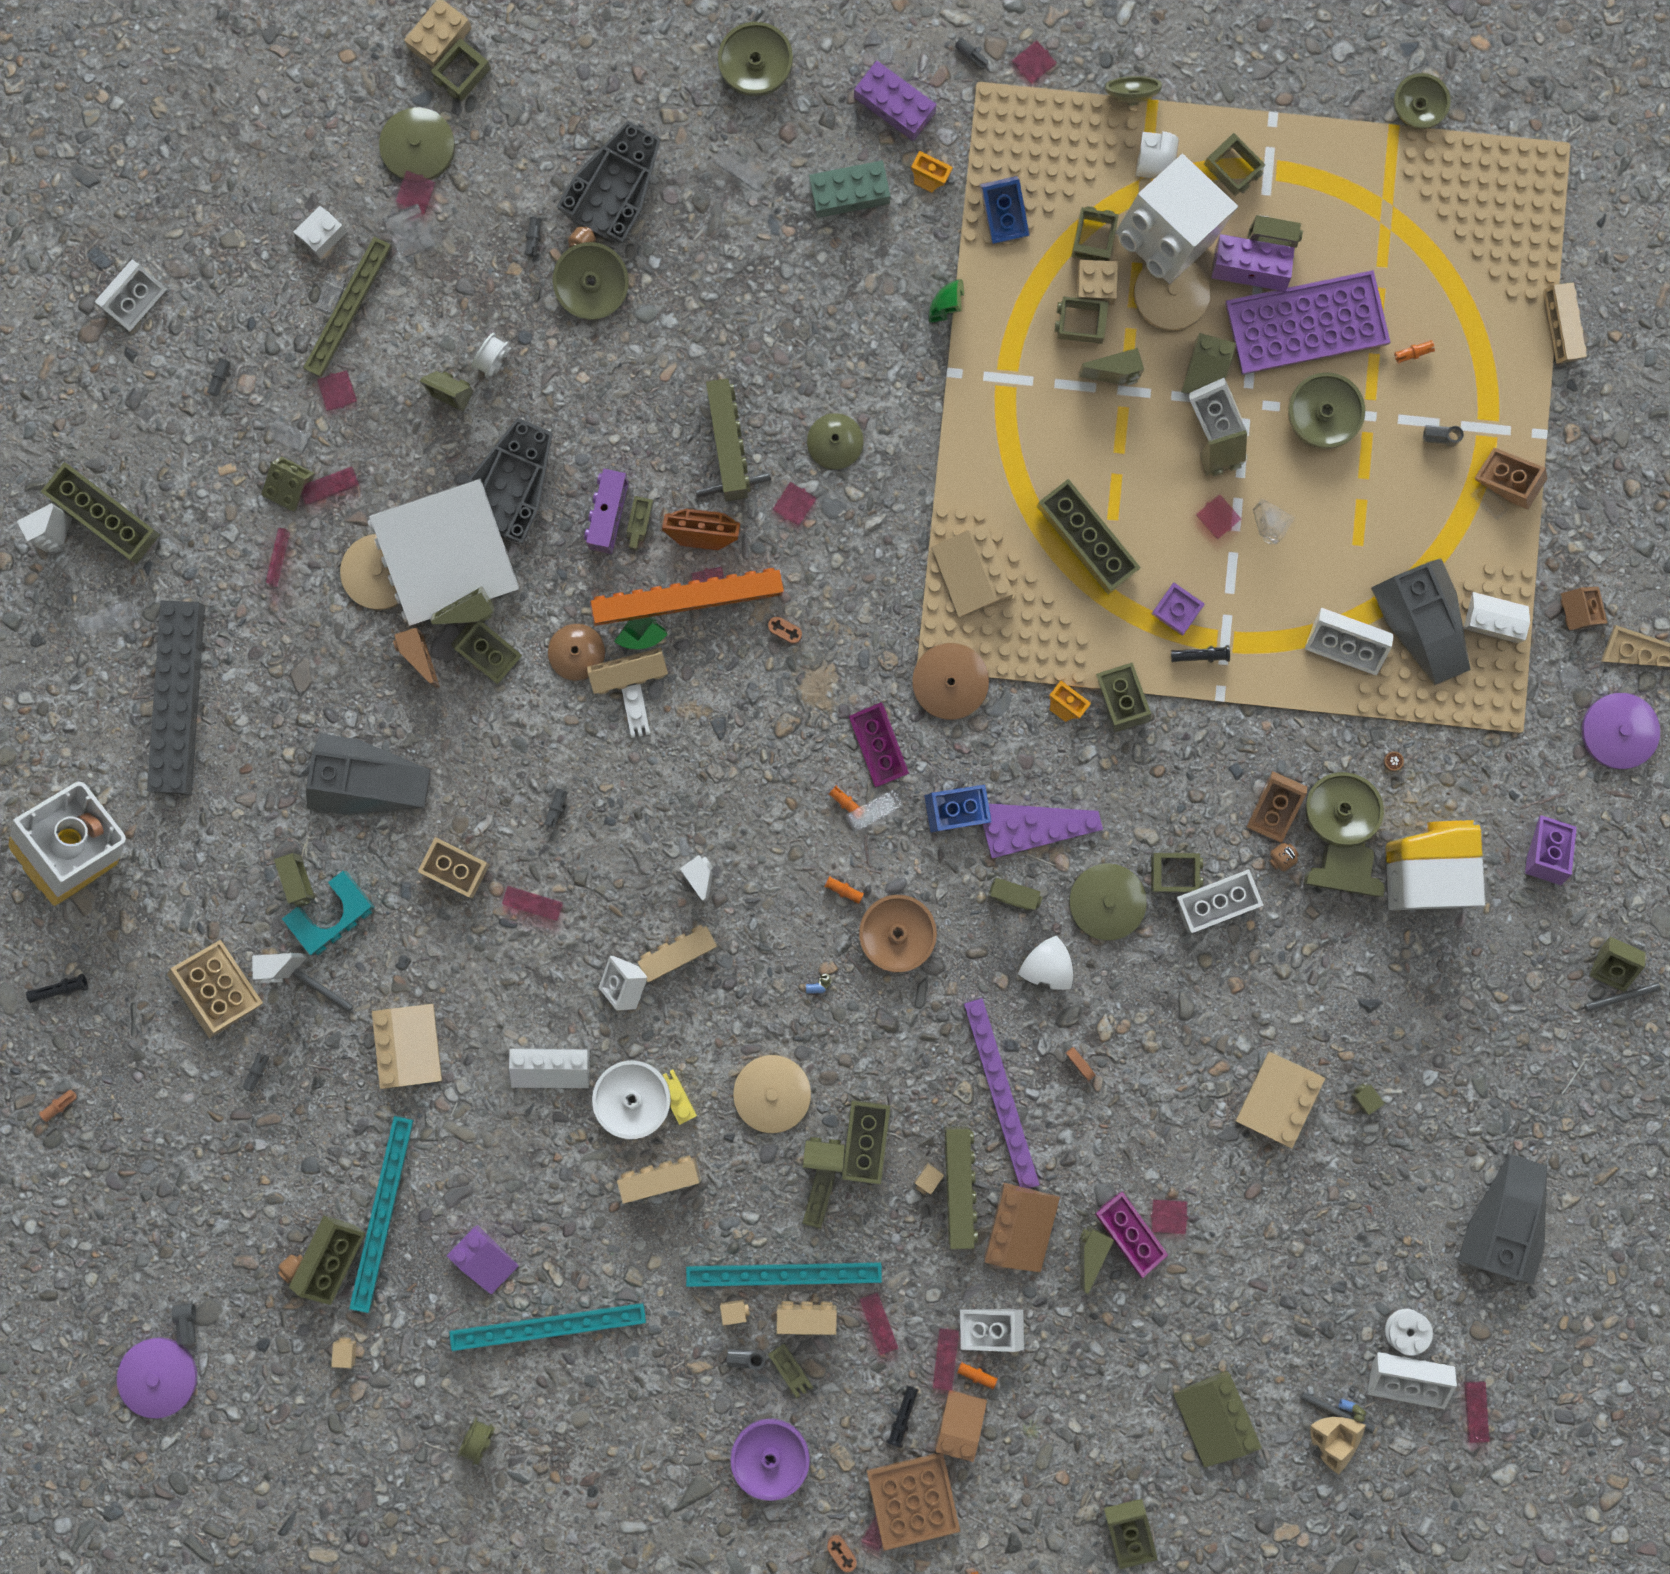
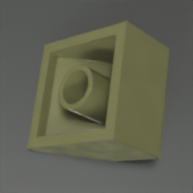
(1618, 964)

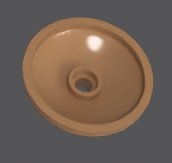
(590, 651)

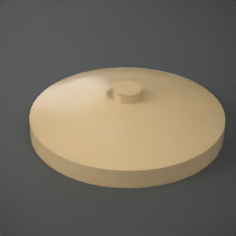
(1174, 304)
(366, 577)
(772, 1094)

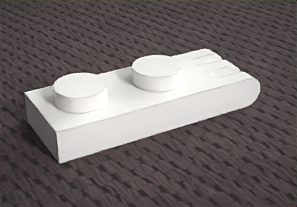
(635, 710)

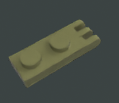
(790, 1369)

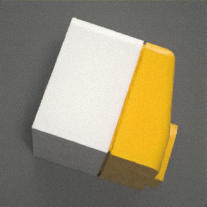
(56, 843)
(1436, 868)

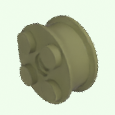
(476, 1441)

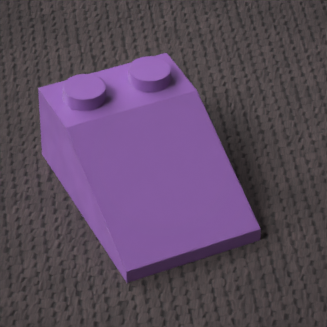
(1551, 851)
(482, 1260)

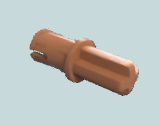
(58, 1105)

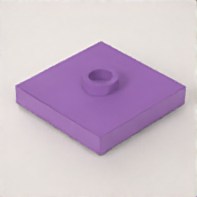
(1178, 609)

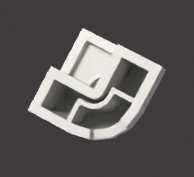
(1156, 153)

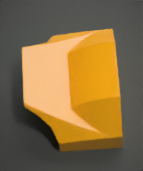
(930, 172)
(1067, 702)

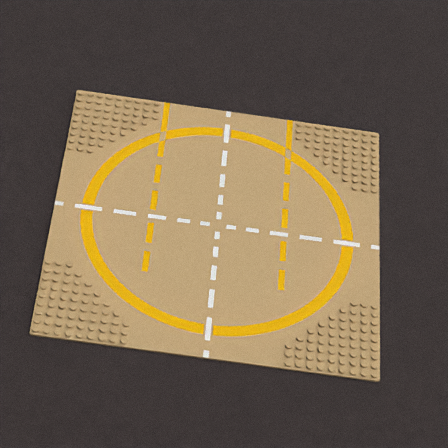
(1461, 257)

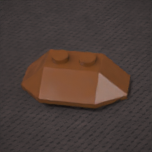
(701, 528)

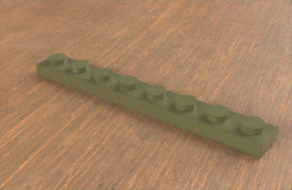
(347, 307)

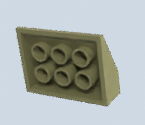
(1217, 1419)

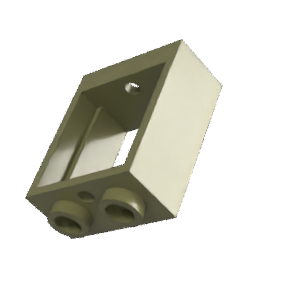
(475, 77)
(1246, 153)
(1275, 231)
(1093, 253)
(1100, 306)
(1156, 872)
(294, 879)
(1015, 894)

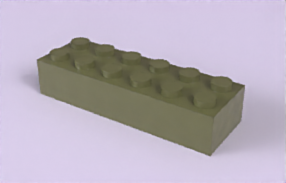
(726, 437)
(100, 513)
(1088, 536)
(959, 1187)

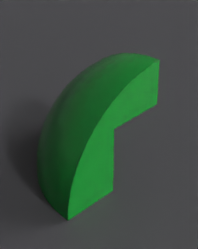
(946, 301)
(641, 634)

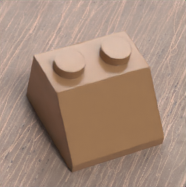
(1583, 608)

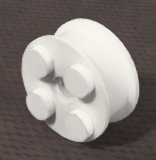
(490, 355)
(1416, 1340)

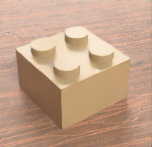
(1097, 280)

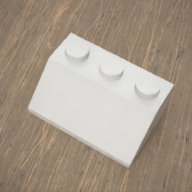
(130, 295)
(46, 527)
(1497, 618)
(699, 876)
(275, 967)

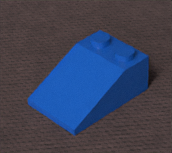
(1004, 209)
(957, 808)

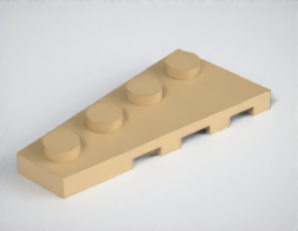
(1636, 648)

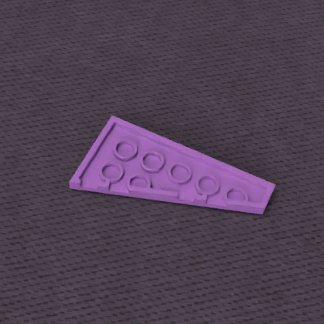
(1028, 827)

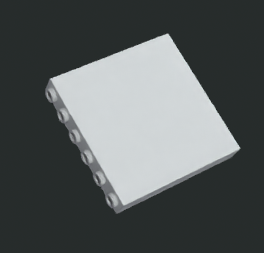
(442, 550)

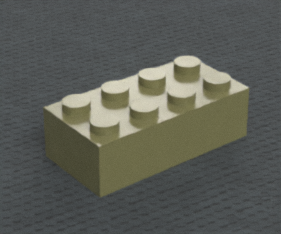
(866, 1142)
(327, 1260)

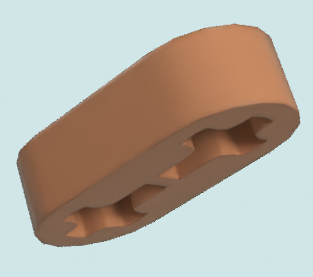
(782, 633)
(93, 825)
(1080, 1064)
(845, 1550)

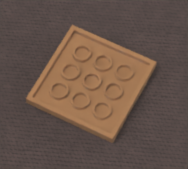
(913, 1501)

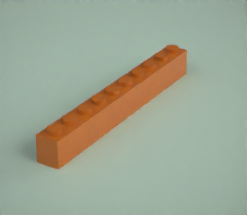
(686, 597)

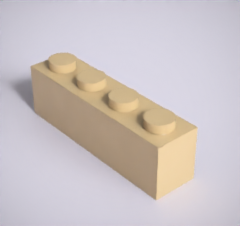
(1565, 323)
(627, 671)
(678, 953)

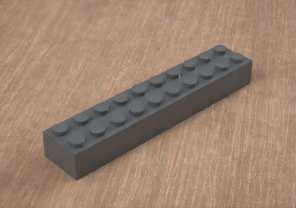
(176, 697)

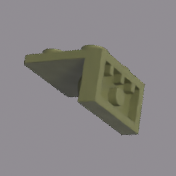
(286, 483)

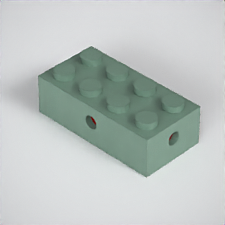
(849, 189)

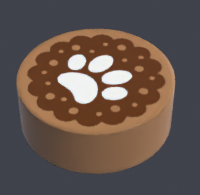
(1393, 761)

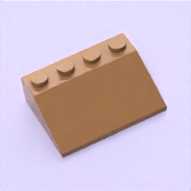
(1021, 1228)

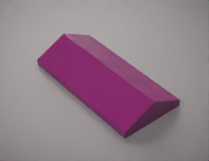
(879, 744)
(1131, 1234)

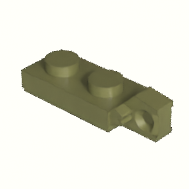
(639, 521)

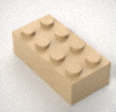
(658, 1180)

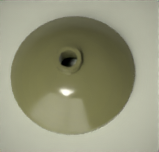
(1133, 89)
(1426, 91)
(830, 453)

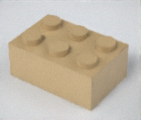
(437, 32)
(453, 867)
(806, 1318)

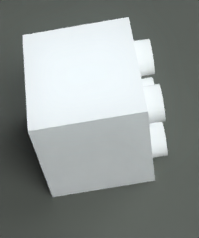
(1175, 219)

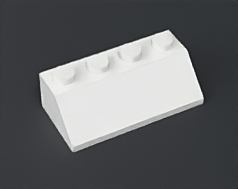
(1349, 641)
(1219, 901)
(549, 1068)
(1412, 1380)

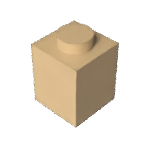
(928, 1179)
(734, 1312)
(344, 1353)

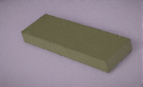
(819, 1198)

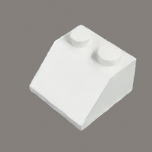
(320, 231)
(622, 983)

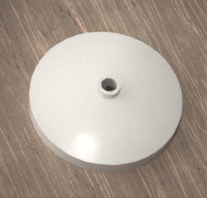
(613, 1105)

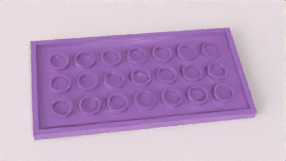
(1307, 322)

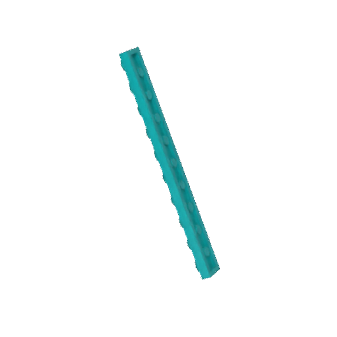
(381, 1214)
(784, 1274)
(547, 1326)

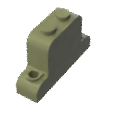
(1346, 870)

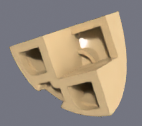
(1337, 1440)

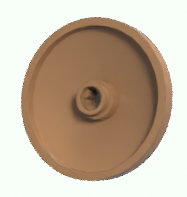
(947, 662)
(916, 930)

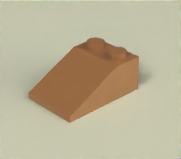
(1512, 477)
(415, 650)
(1277, 806)
(960, 1425)

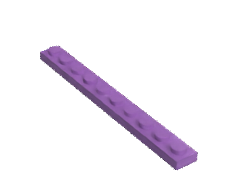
(1001, 1094)

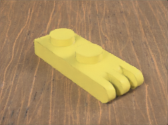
(679, 1103)

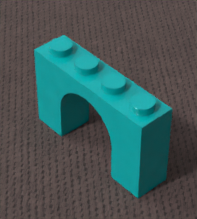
(355, 906)

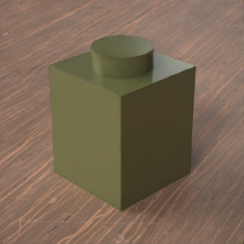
(1367, 1098)

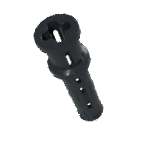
(1211, 654)
(65, 987)
(900, 1426)

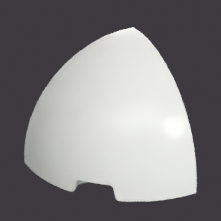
(1049, 964)

